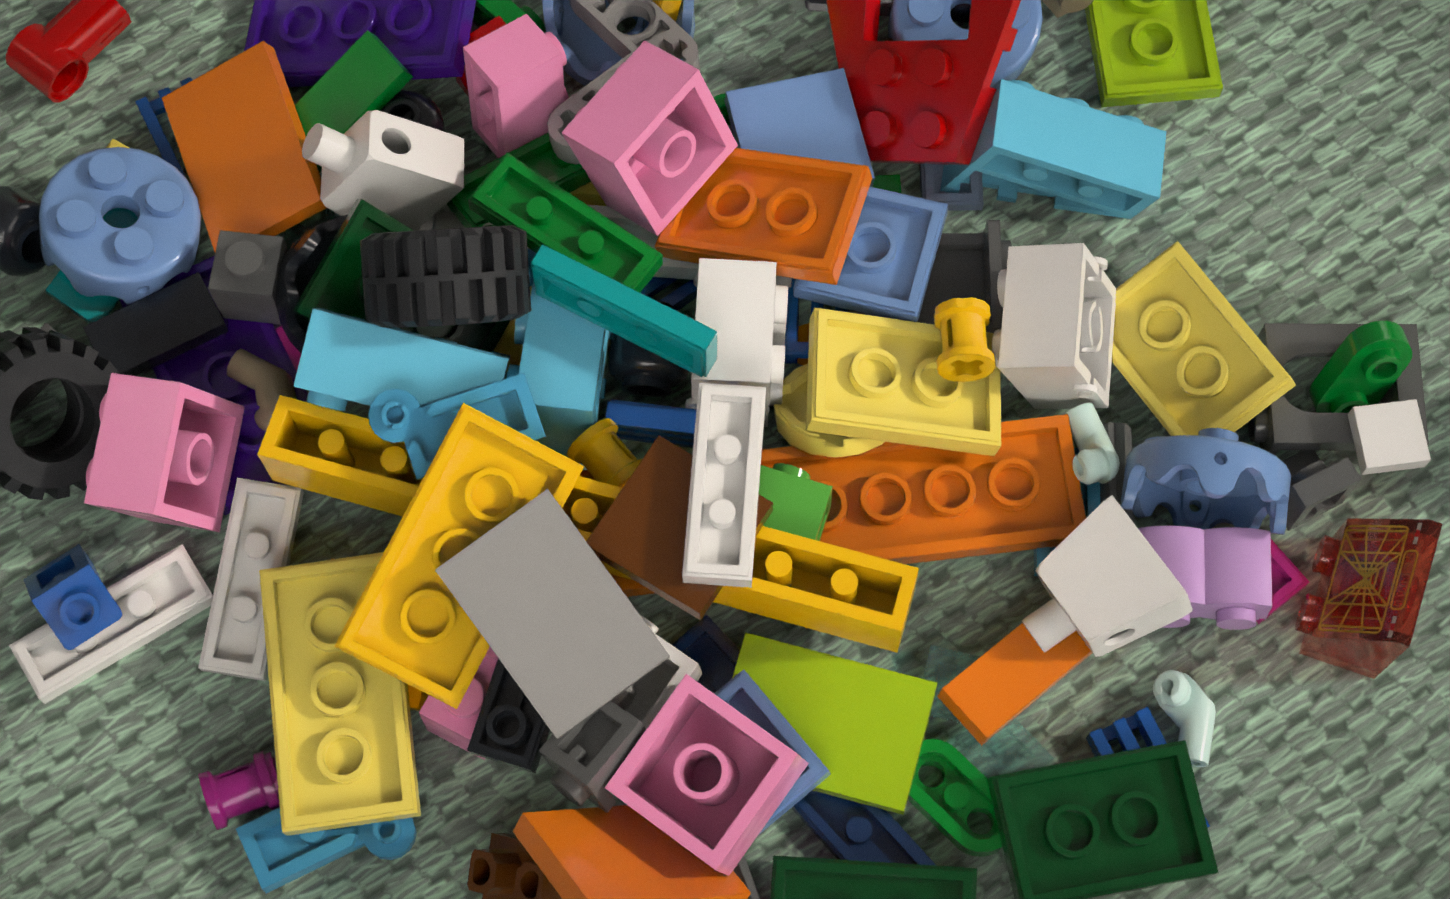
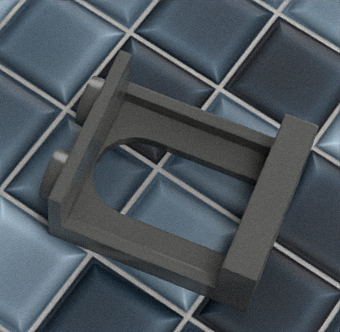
(1289, 428)

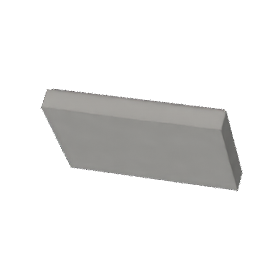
(552, 613)

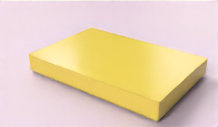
(1191, 349)
(884, 385)

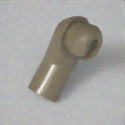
(264, 378)

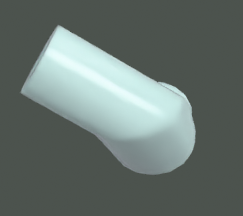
(1096, 456)
(1189, 710)

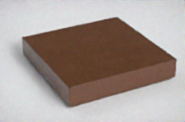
(647, 528)

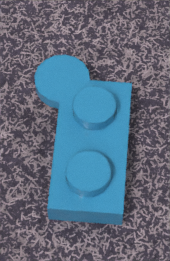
(400, 418)
(284, 858)

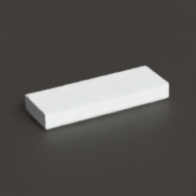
(724, 485)
(256, 538)
(150, 603)

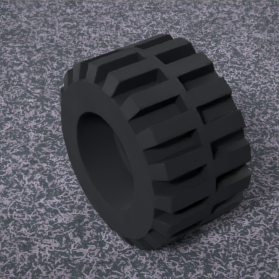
(445, 276)
(65, 455)

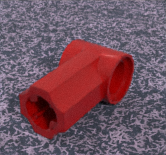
(58, 54)

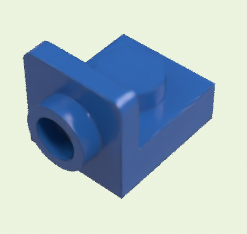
(72, 598)

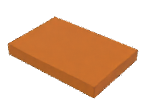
(245, 146)
(772, 212)
(618, 857)

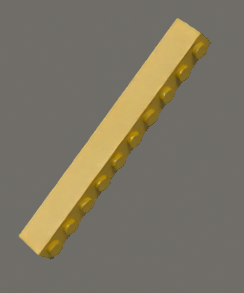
(792, 574)

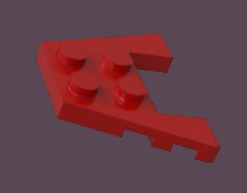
(921, 95)

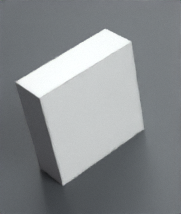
(1389, 437)

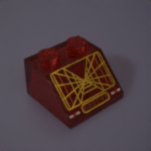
(1367, 592)

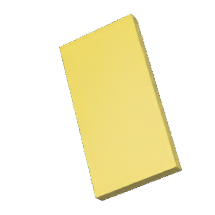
(335, 719)

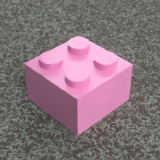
(650, 137)
(164, 452)
(706, 775)

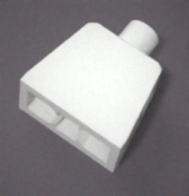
(389, 164)
(1105, 586)

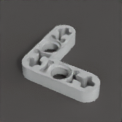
(661, 32)

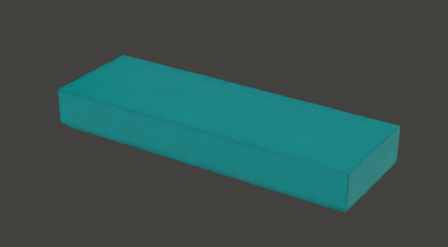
(624, 311)

